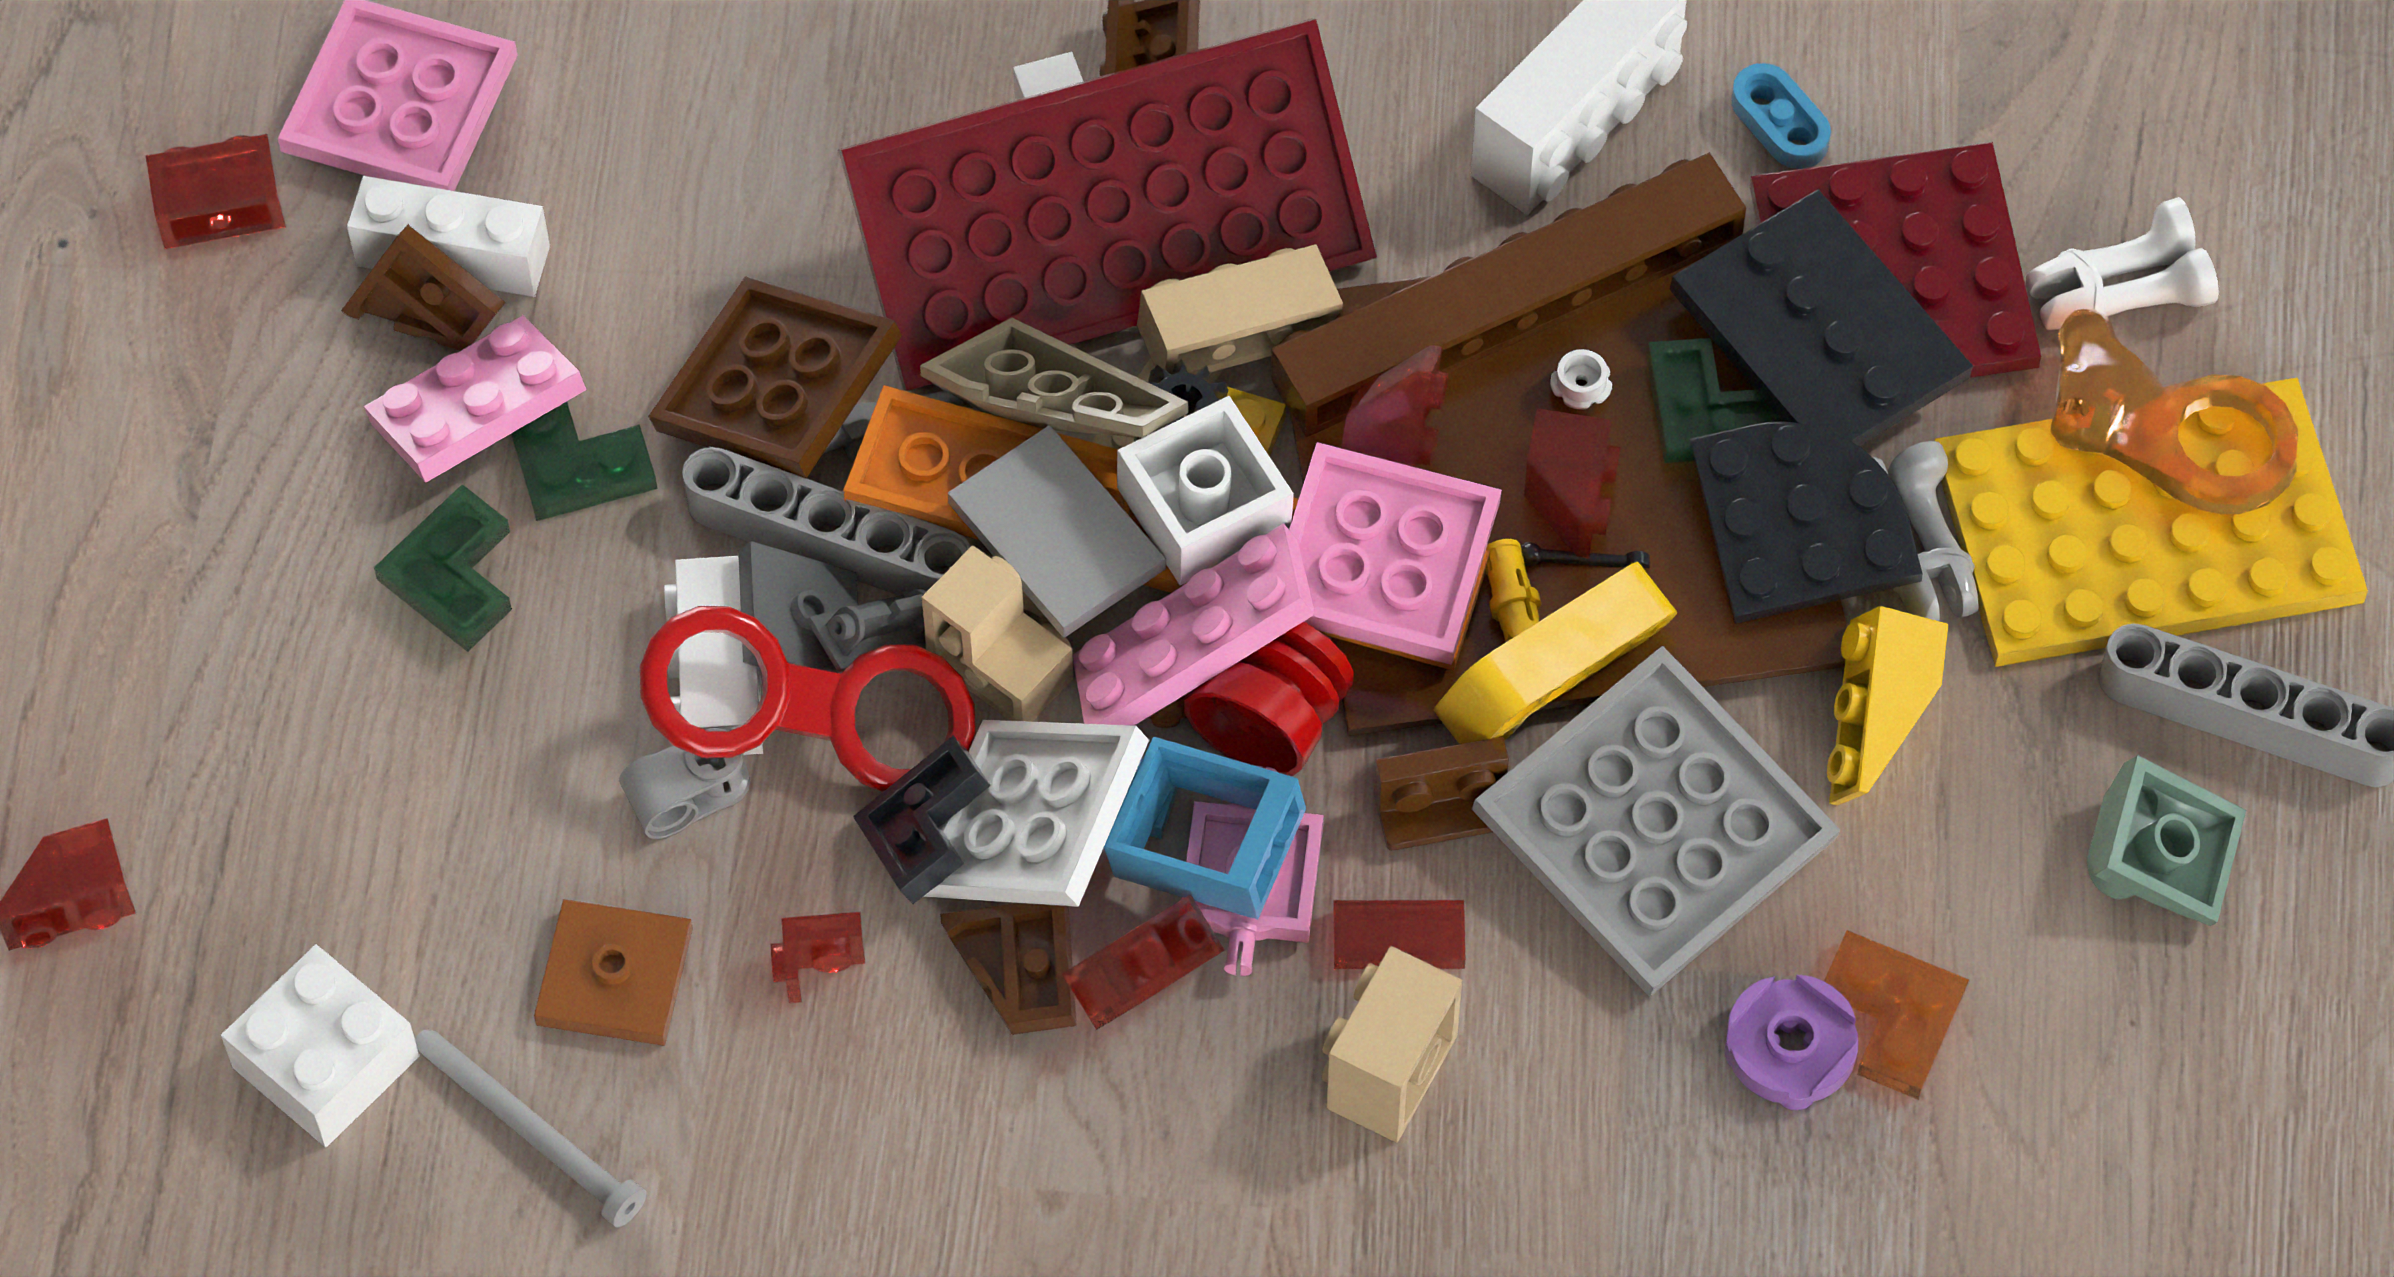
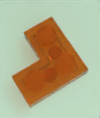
(1912, 1006)

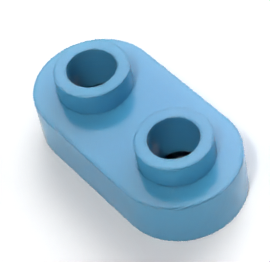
(1785, 119)

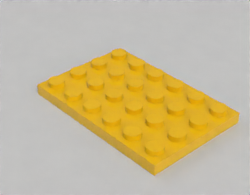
(2088, 545)

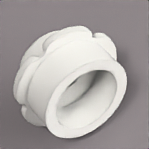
(1585, 366)

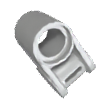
(680, 788)

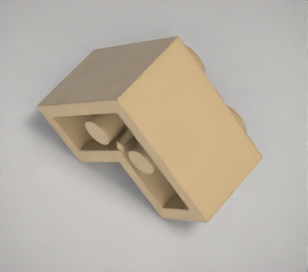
(981, 631)

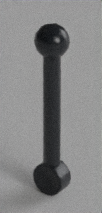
(1534, 554)

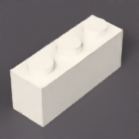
(487, 236)
(713, 680)

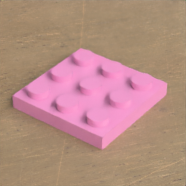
(397, 96)
(1391, 550)

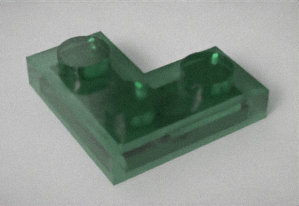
(1690, 398)
(578, 474)
(436, 570)

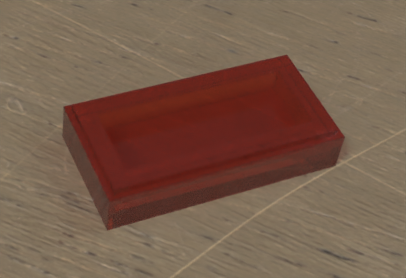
(1418, 927)

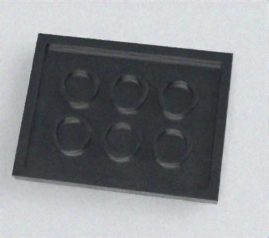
(1821, 323)

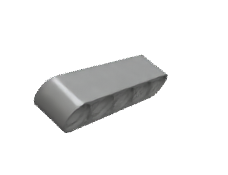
(808, 507)
(2221, 710)

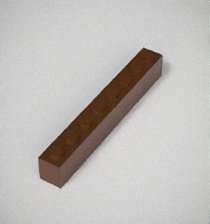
(1513, 289)

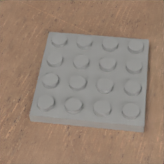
(1655, 820)

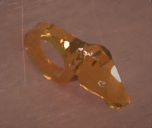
(2121, 410)

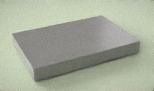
(1057, 530)

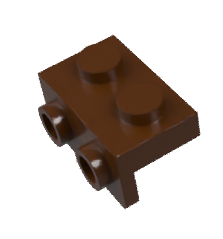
(1148, 32)

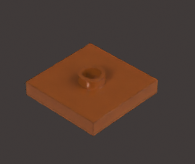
(613, 972)

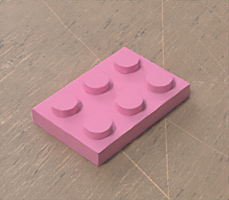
(474, 398)

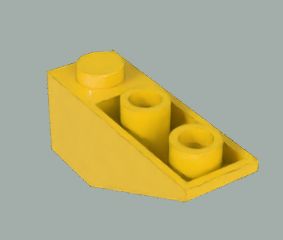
(1887, 684)

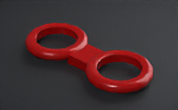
(794, 695)

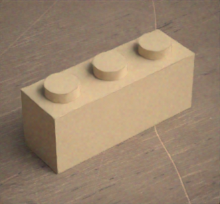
(1237, 310)

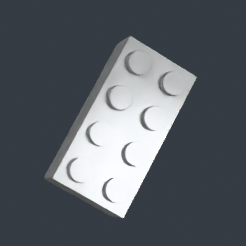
(1573, 94)

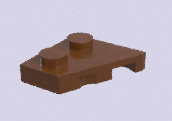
(425, 294)
(1019, 961)

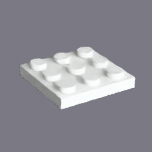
(1045, 812)

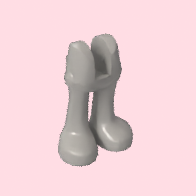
(1916, 476)

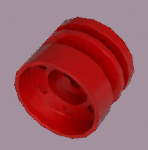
(1273, 701)

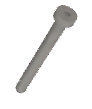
(620, 1200)

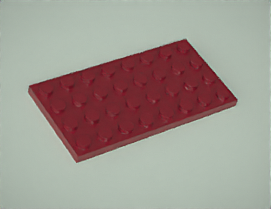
(1103, 191)

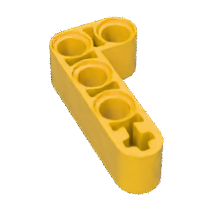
(1554, 656)

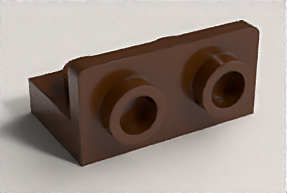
(1432, 792)

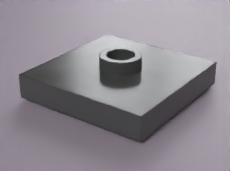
(785, 592)

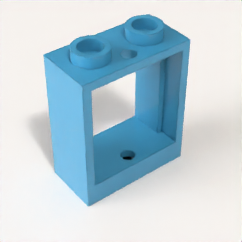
(1262, 851)

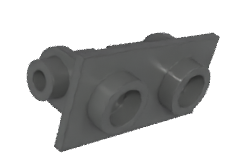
(870, 625)

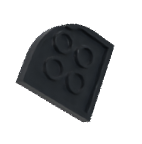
(1801, 518)

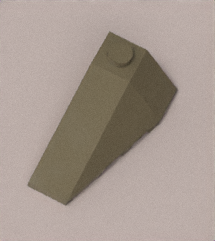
(1046, 382)

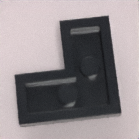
(908, 817)

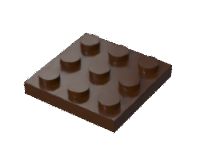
(775, 376)

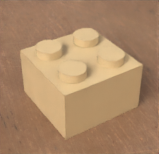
(1391, 1042)

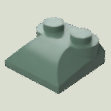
(2164, 841)

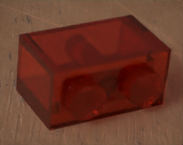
(215, 190)

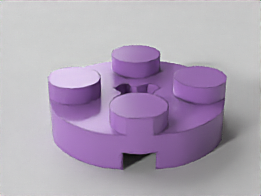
(1785, 1075)

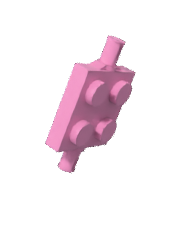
(1287, 914)

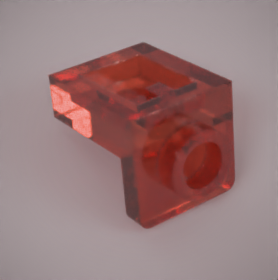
(817, 942)

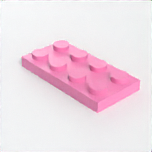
(1194, 632)

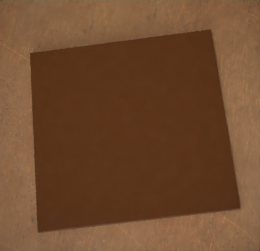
(1653, 510)

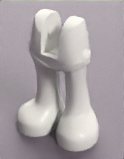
(2080, 273)

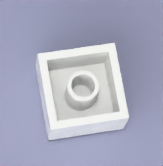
(1203, 488)
(320, 1045)

